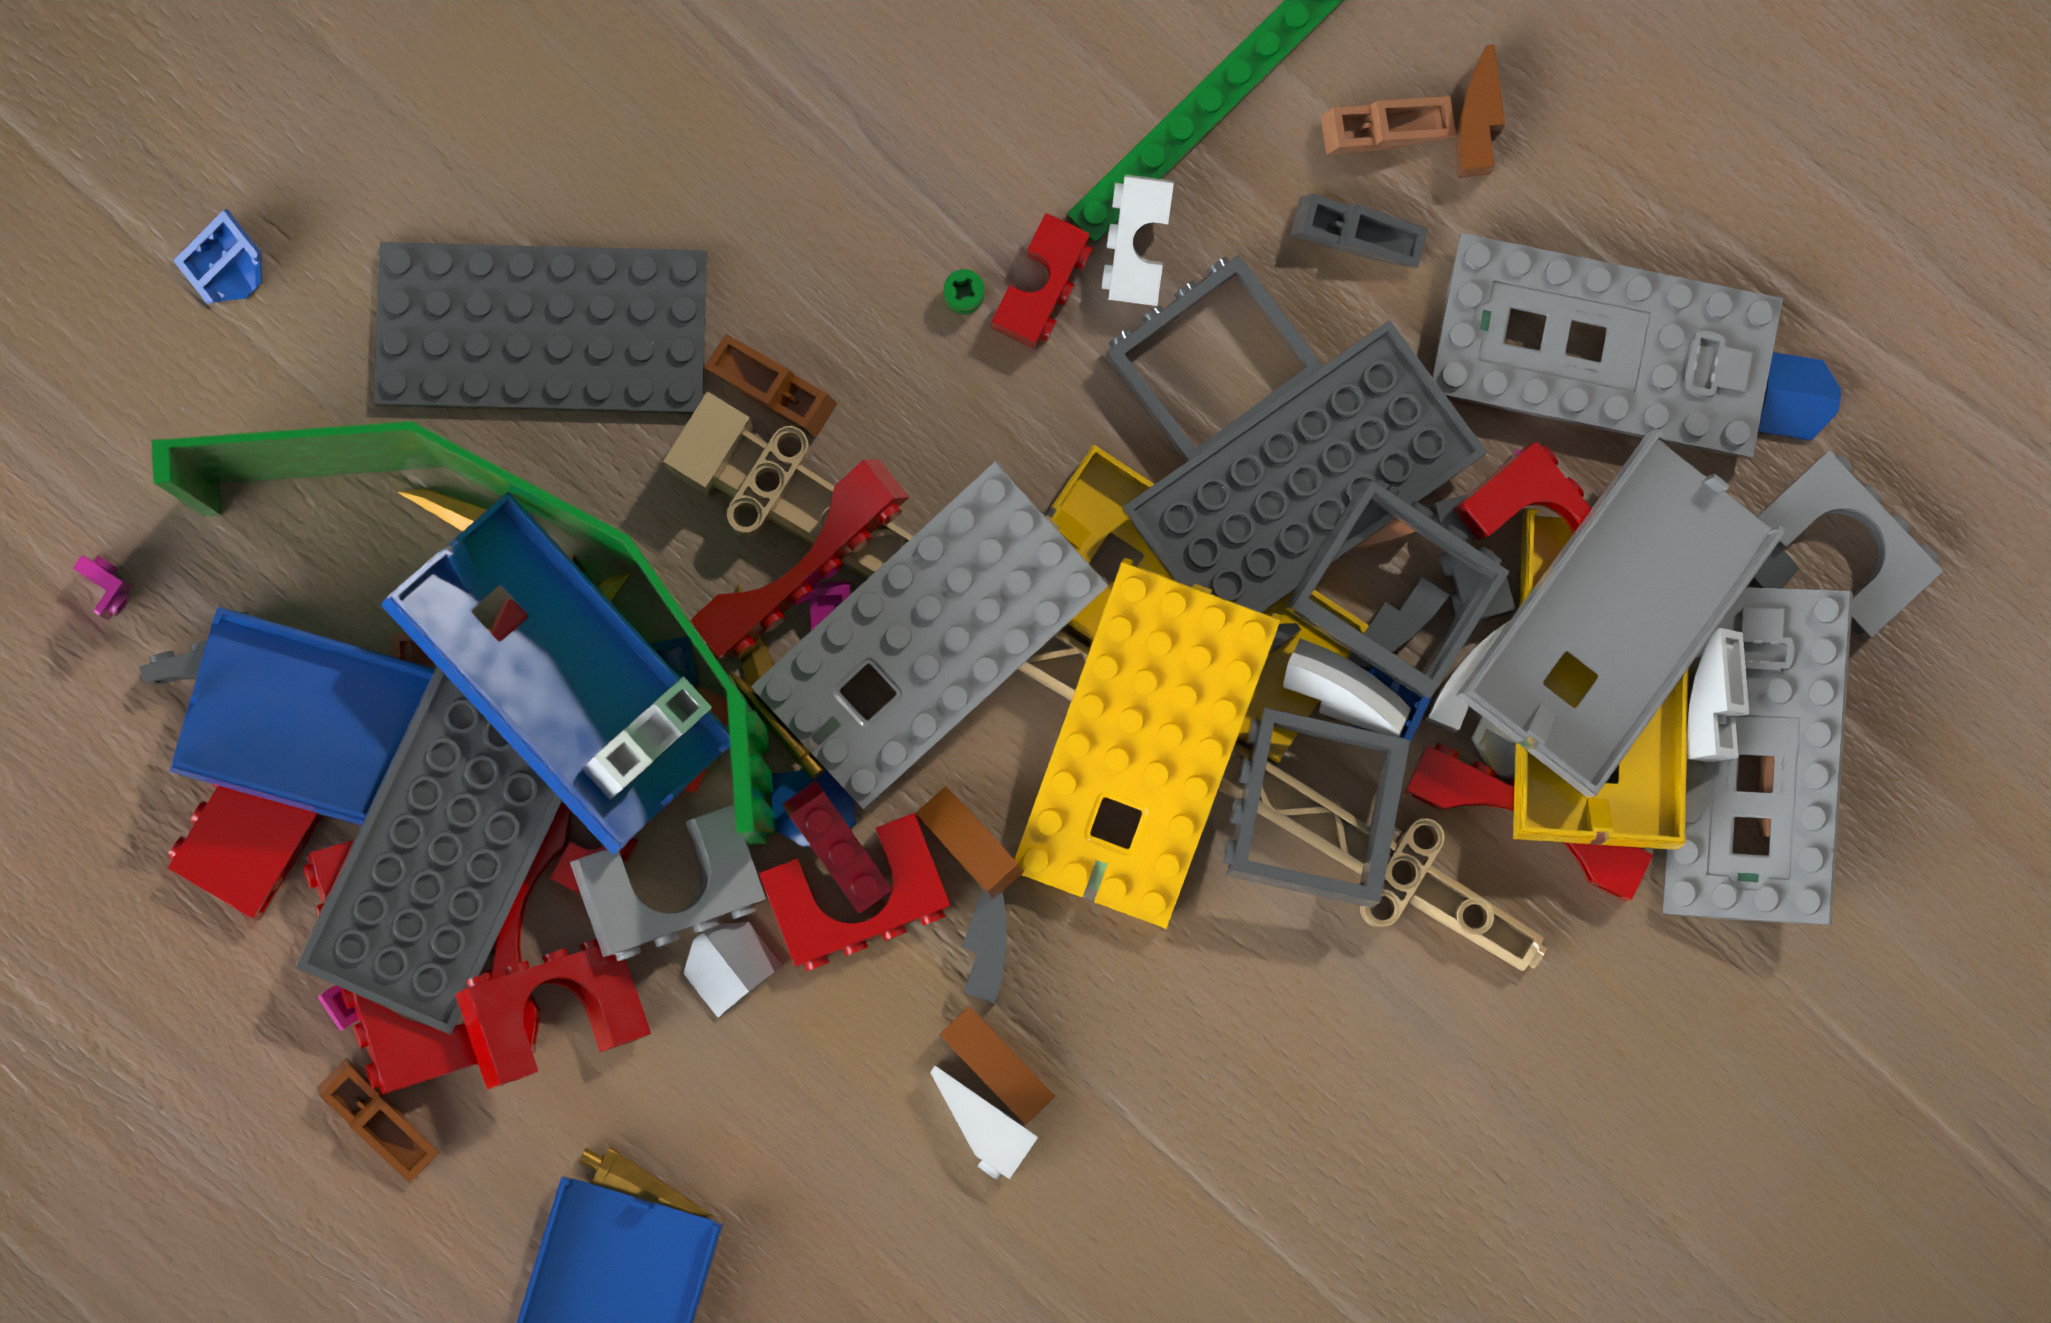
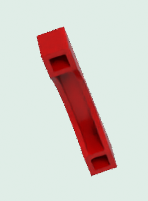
(858, 506)
(1449, 783)
(508, 942)

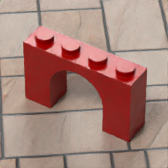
(1521, 482)
(814, 935)
(496, 1008)

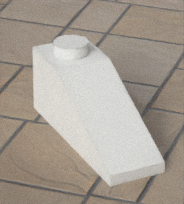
(990, 1132)

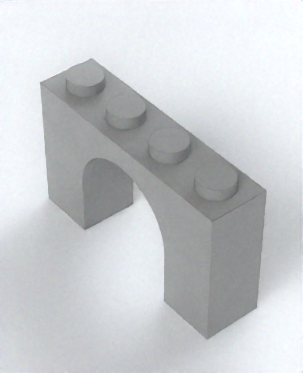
(1901, 563)
(726, 886)

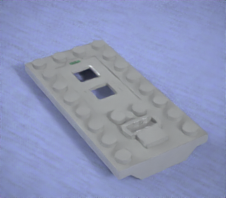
(1671, 356)
(1797, 714)

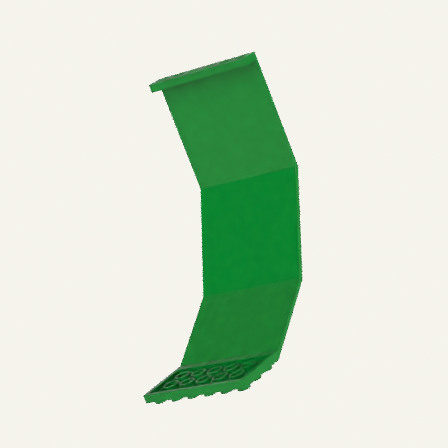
(197, 465)

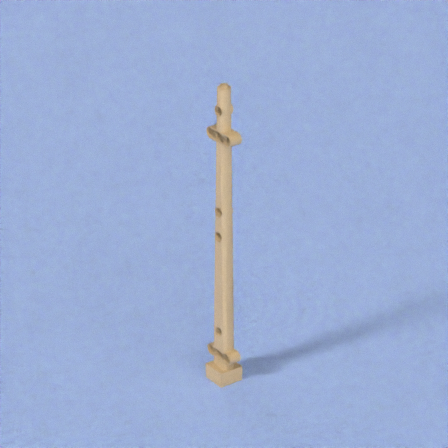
(724, 455)

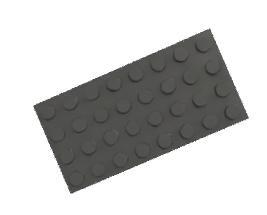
(540, 328)
(1273, 488)
(432, 864)

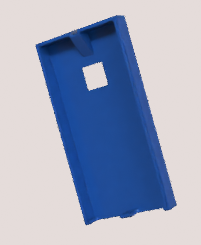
(558, 679)
(296, 716)
(618, 1260)

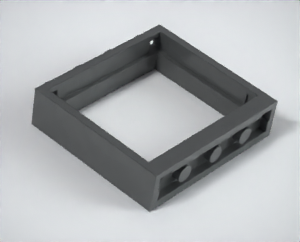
(1186, 298)
(1449, 539)
(1382, 824)

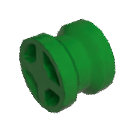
(960, 298)

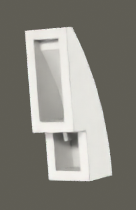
(1345, 689)
(1718, 698)
(1447, 708)

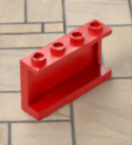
(242, 848)

